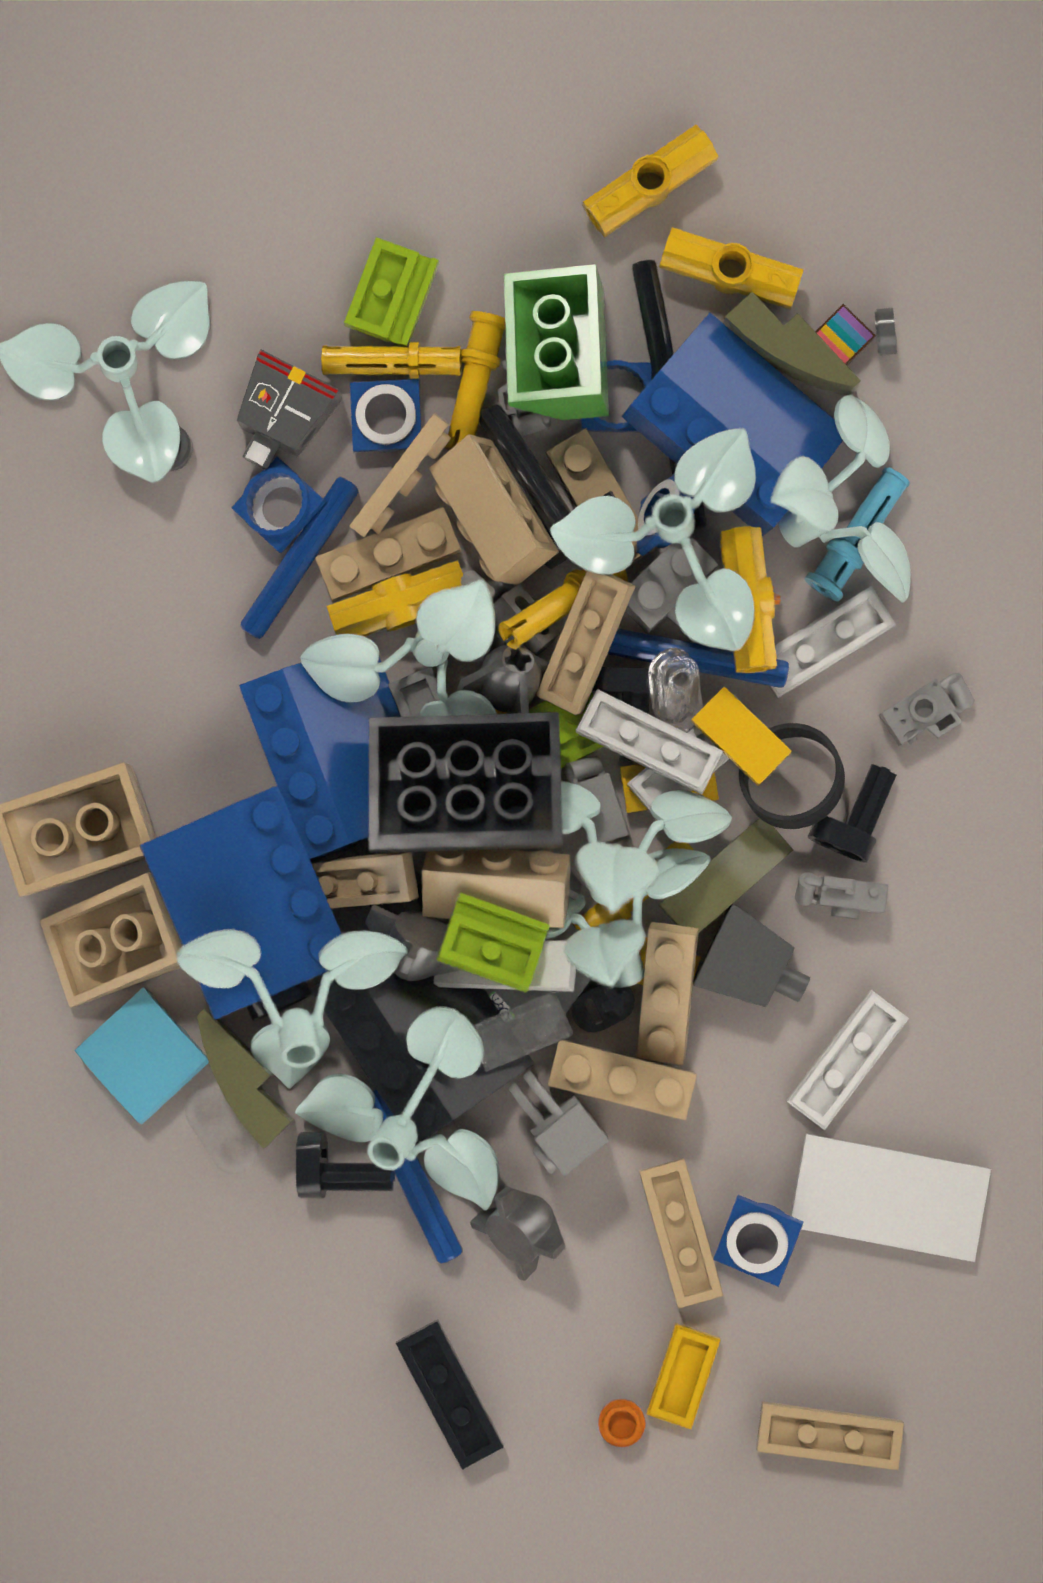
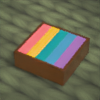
(845, 334)

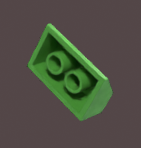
(556, 342)

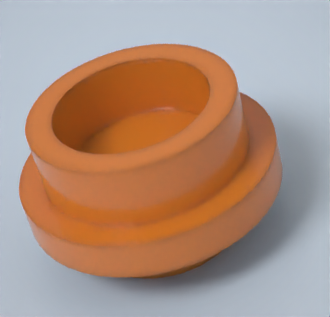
(621, 1422)

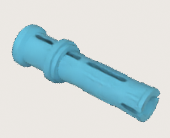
(843, 551)

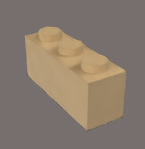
(492, 510)
(512, 879)
(622, 1079)

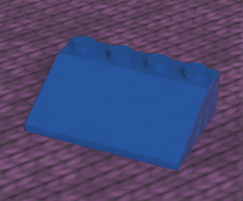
(726, 385)
(318, 754)
(248, 876)

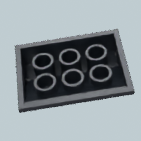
(465, 782)
(376, 1029)

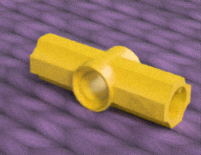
(672, 163)
(700, 260)
(744, 554)
(392, 602)

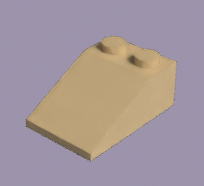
(75, 829)
(112, 941)

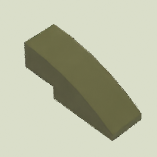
(790, 347)
(727, 876)
(242, 1080)

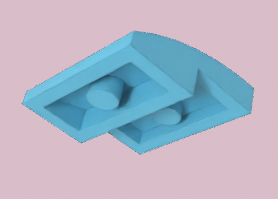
(142, 1055)

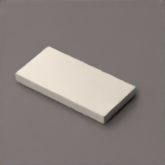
(890, 1197)

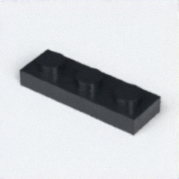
(450, 1394)

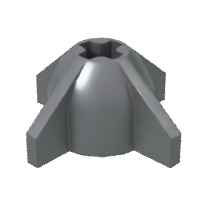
(507, 677)
(419, 935)
(521, 1229)

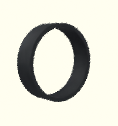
(820, 811)

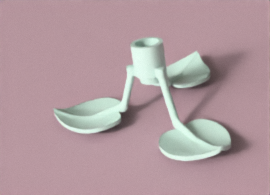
(135, 440)
(712, 471)
(814, 514)
(447, 622)
(620, 872)
(612, 950)
(296, 1039)
(458, 1164)

